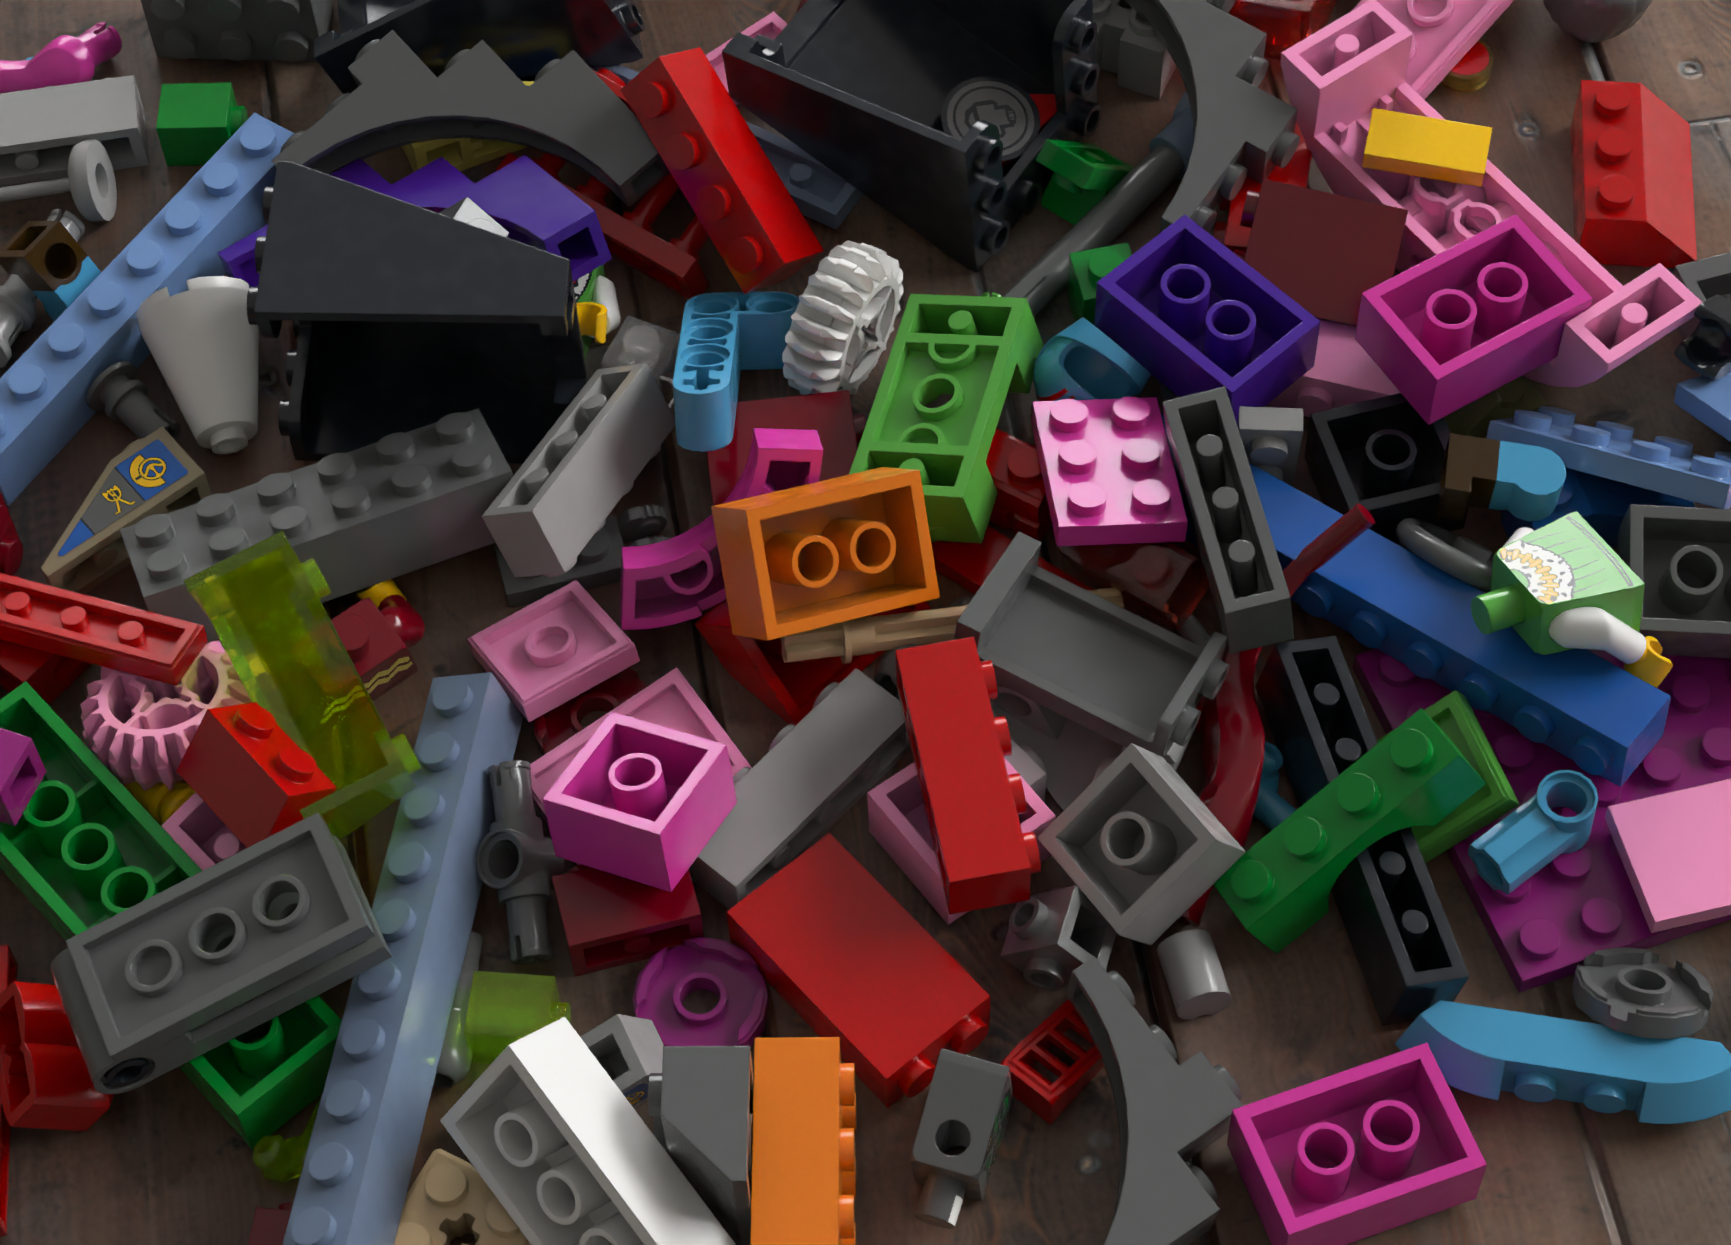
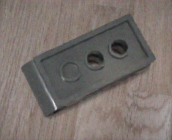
(216, 956)

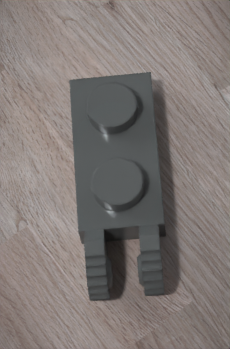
(597, 562)

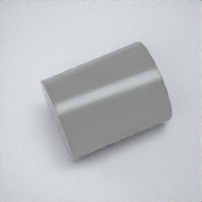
(1194, 974)

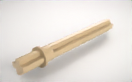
(886, 632)

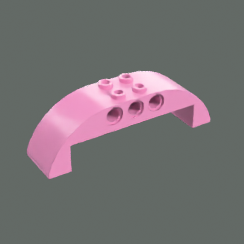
(1363, 66)

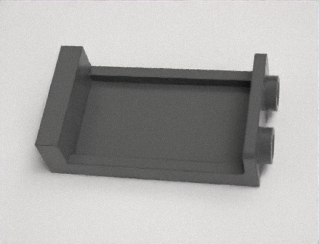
(1089, 654)

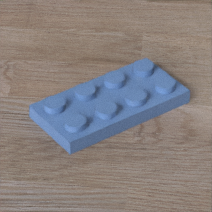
(1613, 454)

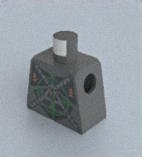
(963, 1111)

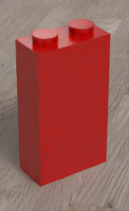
(860, 969)

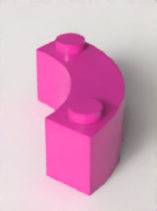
(684, 574)

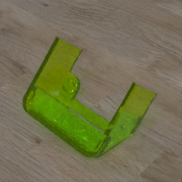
(301, 673)

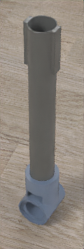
(1114, 212)

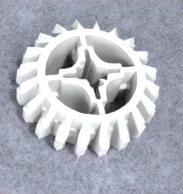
(843, 320)

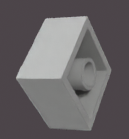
(1140, 845)

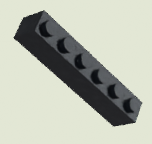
(1386, 889)

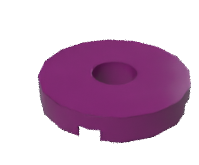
(705, 966)

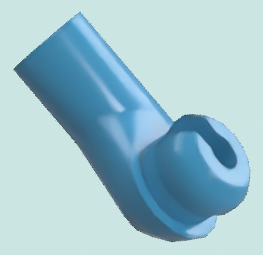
(1270, 806)

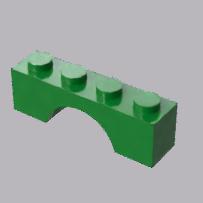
(1400, 783)

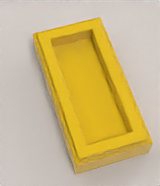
(1427, 147)

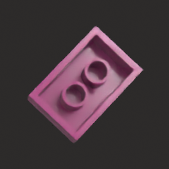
(1469, 318)
(1356, 1152)

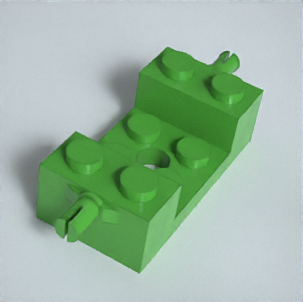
(959, 348)

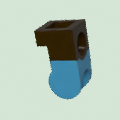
(49, 264)
(1499, 478)

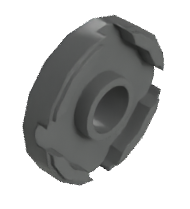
(1640, 996)

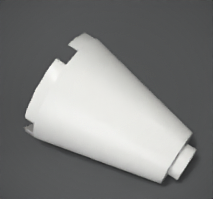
(207, 358)

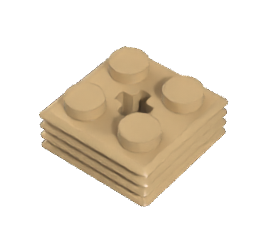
(451, 1202)

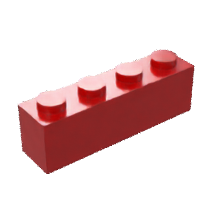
(721, 169)
(964, 775)

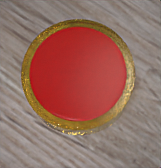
(1472, 70)

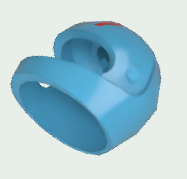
(1086, 366)

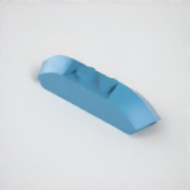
(1574, 1062)

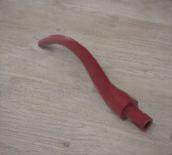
(1231, 721)

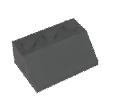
(707, 1126)

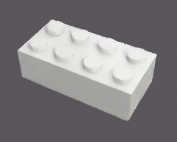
(573, 1151)

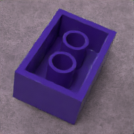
(1205, 319)

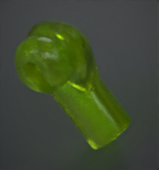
(282, 1158)

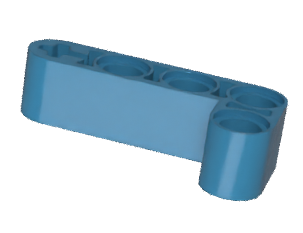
(716, 342)

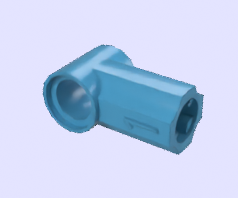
(1534, 833)

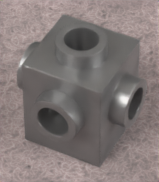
(1055, 936)

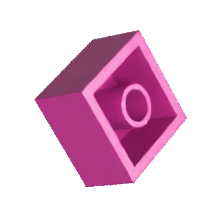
(640, 801)

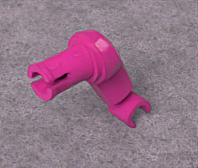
(62, 60)

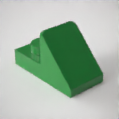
(1079, 178)

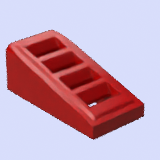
(1033, 1089)

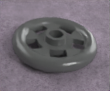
(1448, 552)

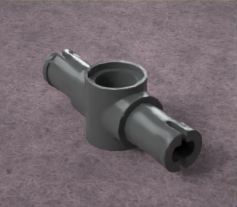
(519, 862)

